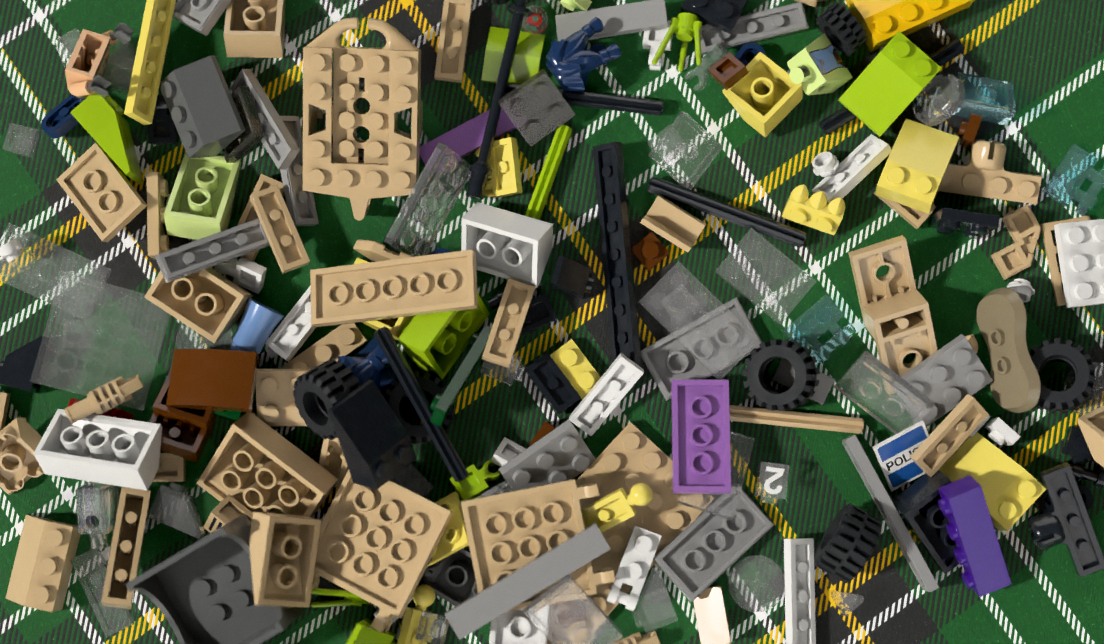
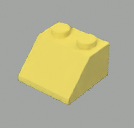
(764, 94)

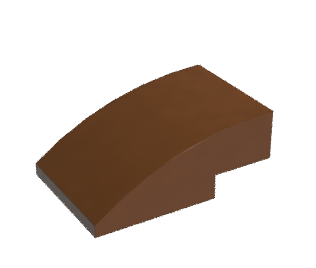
(213, 379)
(183, 429)

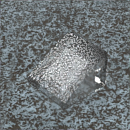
(66, 45)

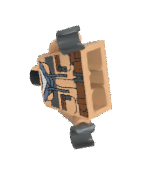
(89, 61)

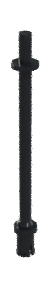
(481, 168)

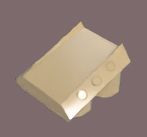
(17, 459)

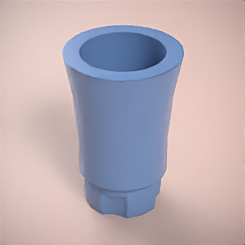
(255, 327)

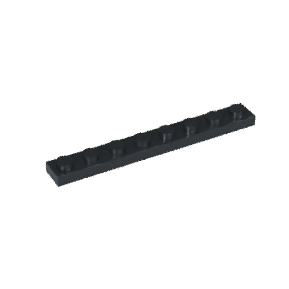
(616, 251)

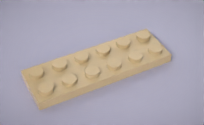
(394, 288)

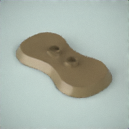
(1003, 327)

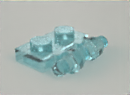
(1070, 175)
(814, 323)

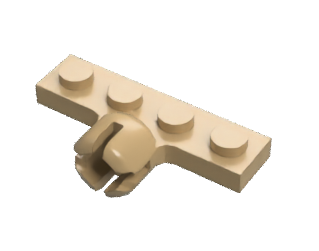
(986, 176)

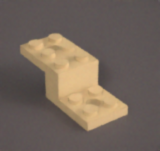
(891, 304)

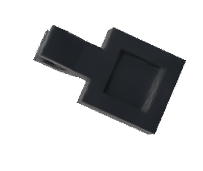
(162, 127)

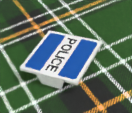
(895, 455)

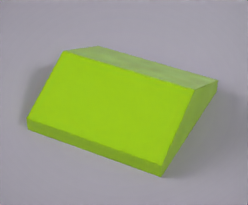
(526, 57)

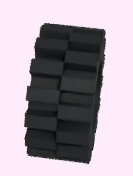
(842, 29)

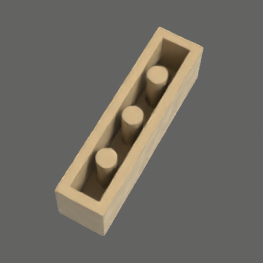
(126, 547)

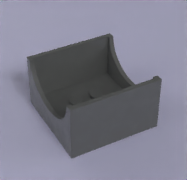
(210, 591)

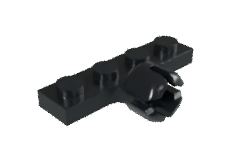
(1067, 521)

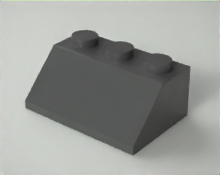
(202, 107)

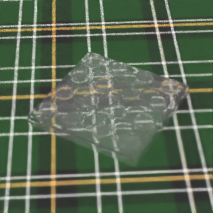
(98, 336)

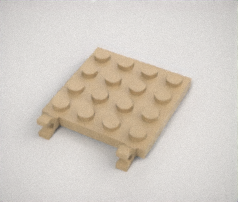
(524, 524)
(379, 544)

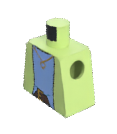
(818, 68)

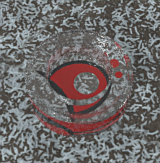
(537, 21)

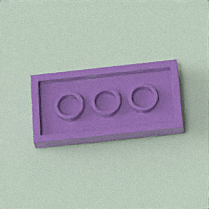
(700, 436)

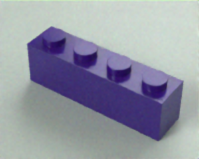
(974, 536)

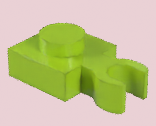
(476, 481)

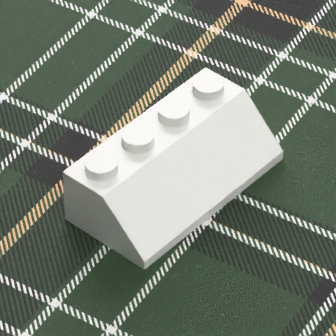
(101, 450)

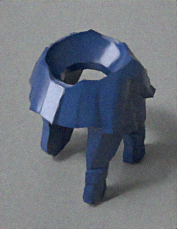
(571, 61)
(370, 365)

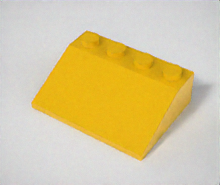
(886, 17)

